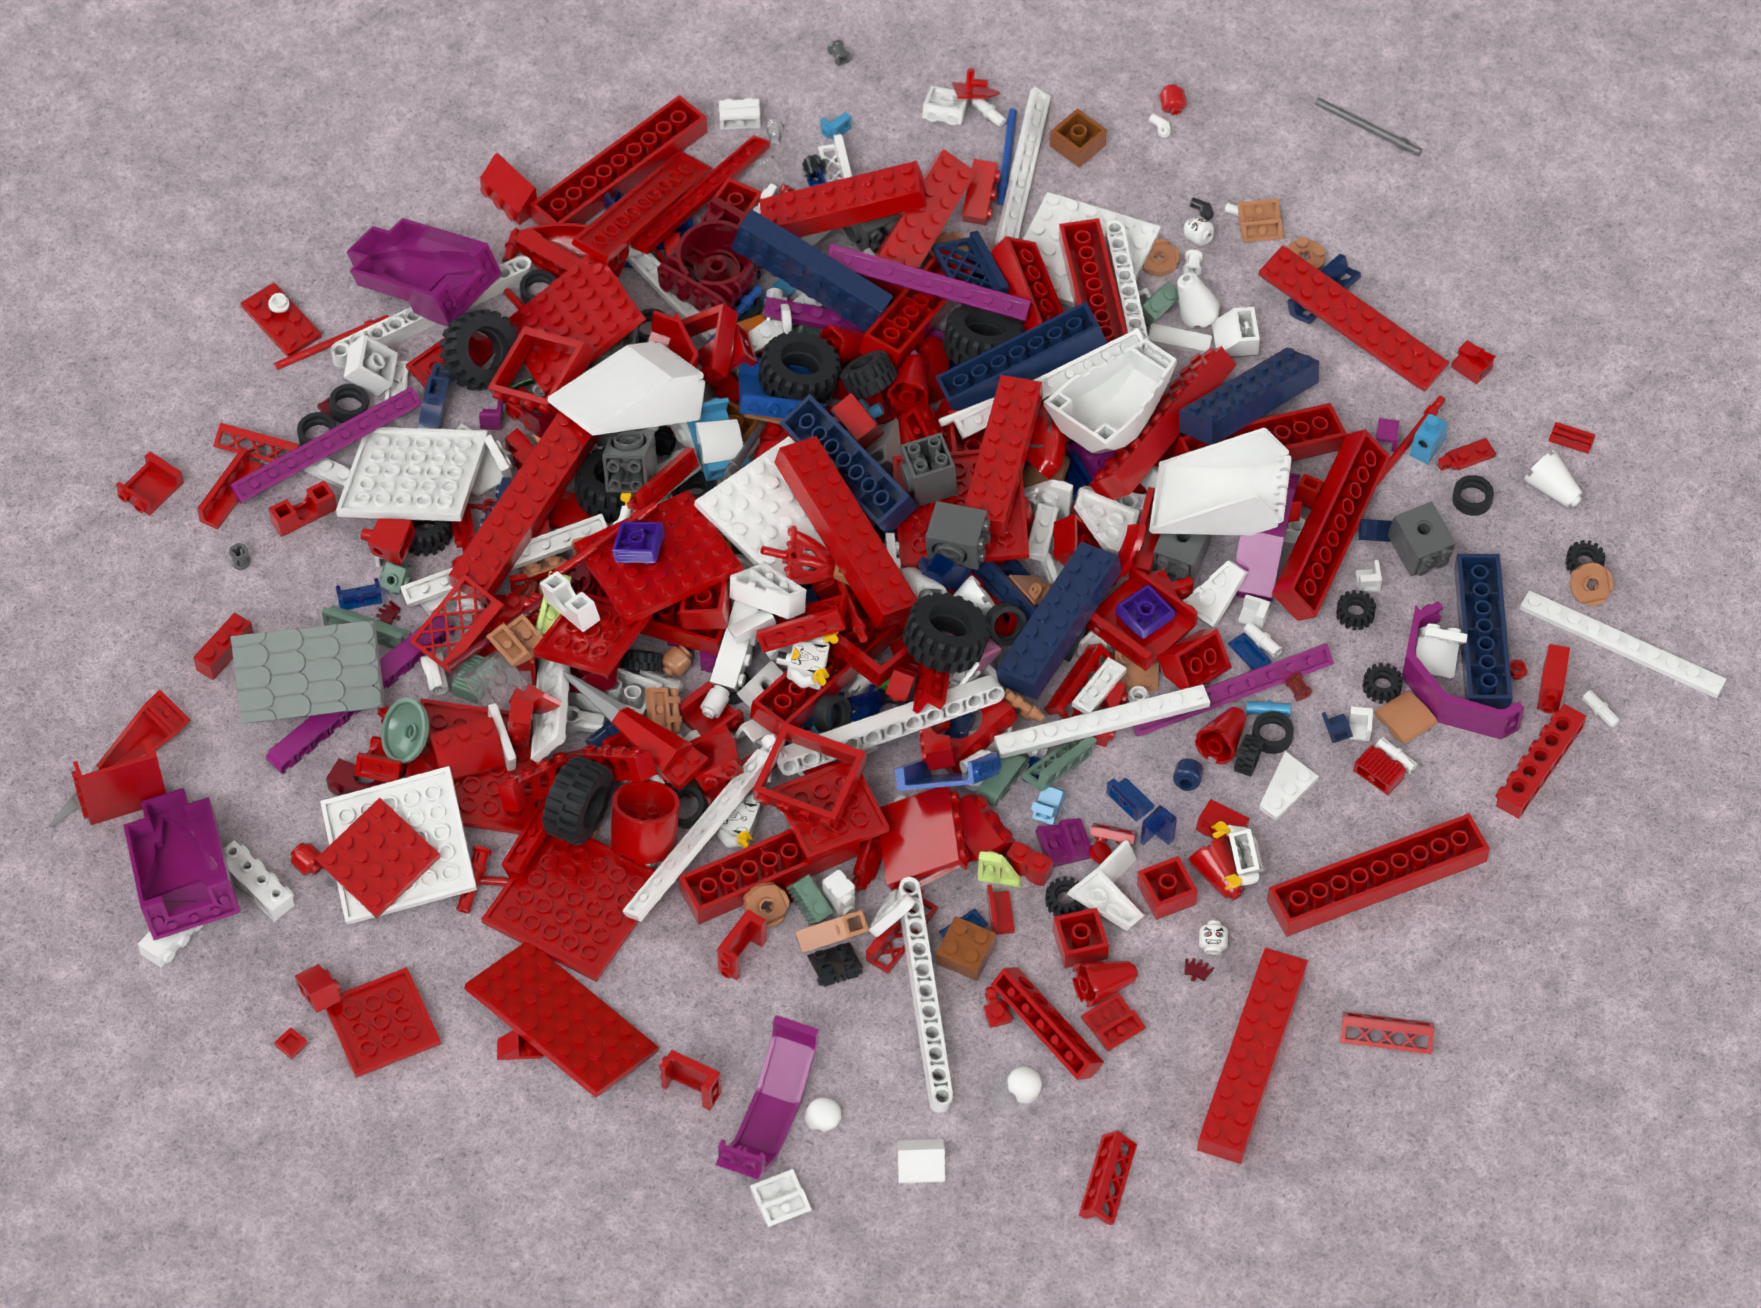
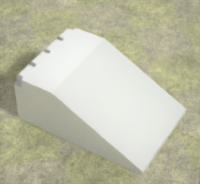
(633, 390)
(1223, 488)

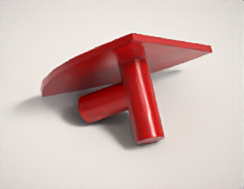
(973, 88)

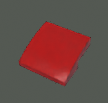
(566, 511)
(1113, 1022)

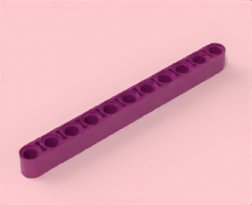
(320, 727)

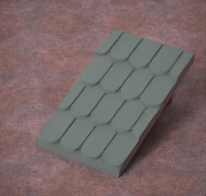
(307, 671)

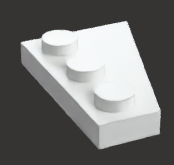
(1101, 893)

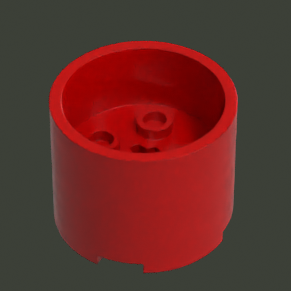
(644, 821)

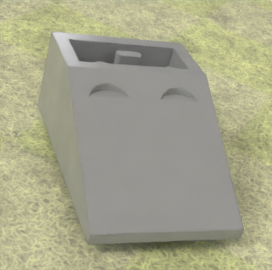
(886, 446)

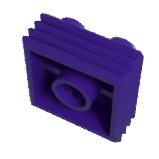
(638, 542)
(1145, 601)

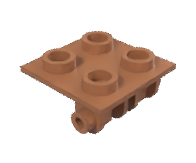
(543, 565)
(1031, 587)
(1137, 676)

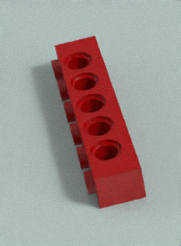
(1516, 802)
(1047, 1023)

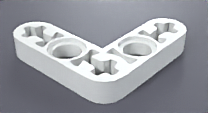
(890, 912)

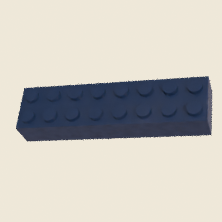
(810, 271)
(1023, 357)
(1249, 396)
(869, 483)
(1483, 619)
(1058, 620)

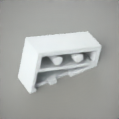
(768, 591)

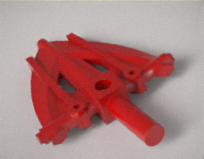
(795, 558)

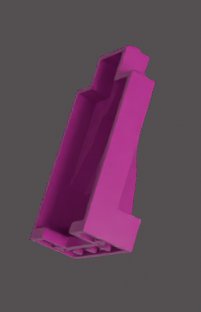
(426, 267)
(179, 864)

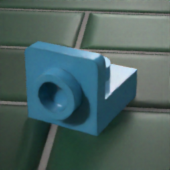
(839, 125)

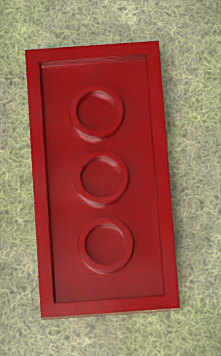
(288, 329)

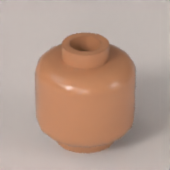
(676, 661)

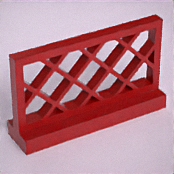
(818, 620)
(475, 632)

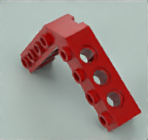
(534, 783)

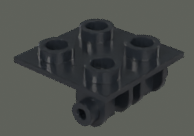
(835, 962)

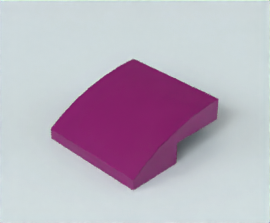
(1064, 842)

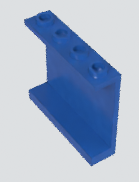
(756, 402)
(917, 774)

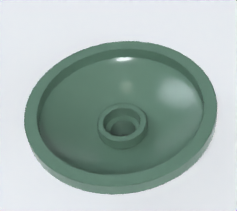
(405, 730)

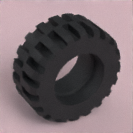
(975, 331)
(456, 346)
(803, 351)
(591, 489)
(940, 650)
(577, 800)

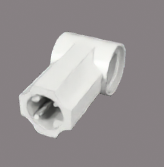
(435, 675)
(583, 720)

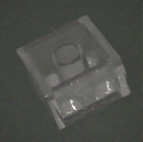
(493, 680)

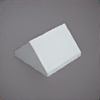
(921, 1160)

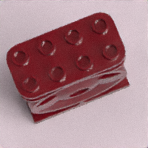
(715, 265)

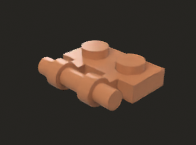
(658, 707)
(1026, 710)

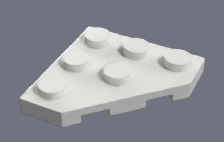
(1053, 494)
(1105, 518)

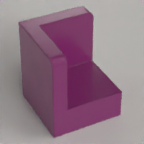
(492, 418)
(1388, 431)

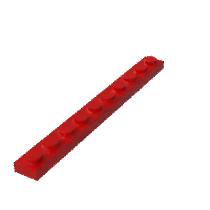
(700, 194)

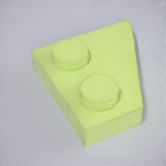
(996, 869)

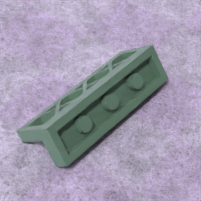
(386, 634)
(1059, 767)

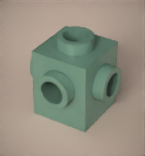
(395, 576)

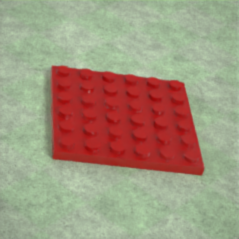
(580, 305)
(914, 528)
(688, 561)
(476, 794)
(571, 903)

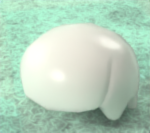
(1024, 1084)
(823, 1114)

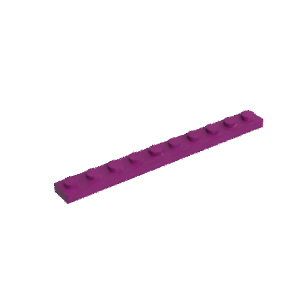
(931, 283)
(816, 316)
(325, 445)
(1251, 683)

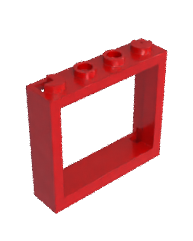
(724, 320)
(580, 358)
(862, 662)
(822, 745)

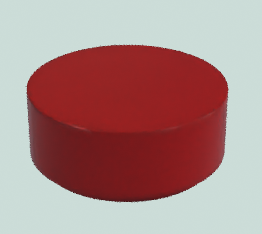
(1099, 852)

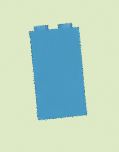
(712, 411)

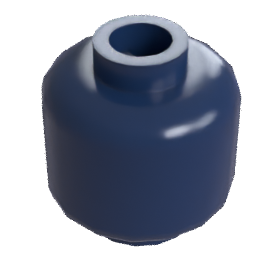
(1188, 774)

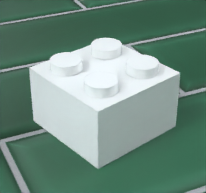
(370, 365)

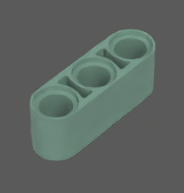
(997, 786)

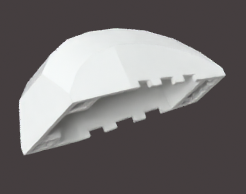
(1112, 400)

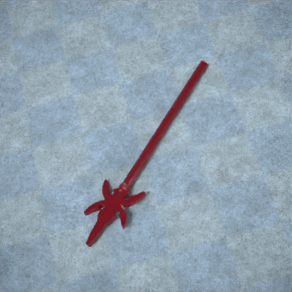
(576, 577)

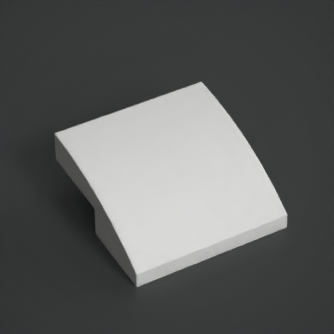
(718, 440)
(780, 1198)

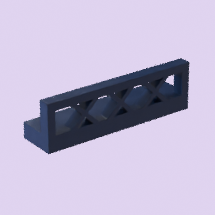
(1335, 270)

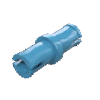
(1258, 708)

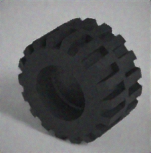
(868, 374)
(432, 539)

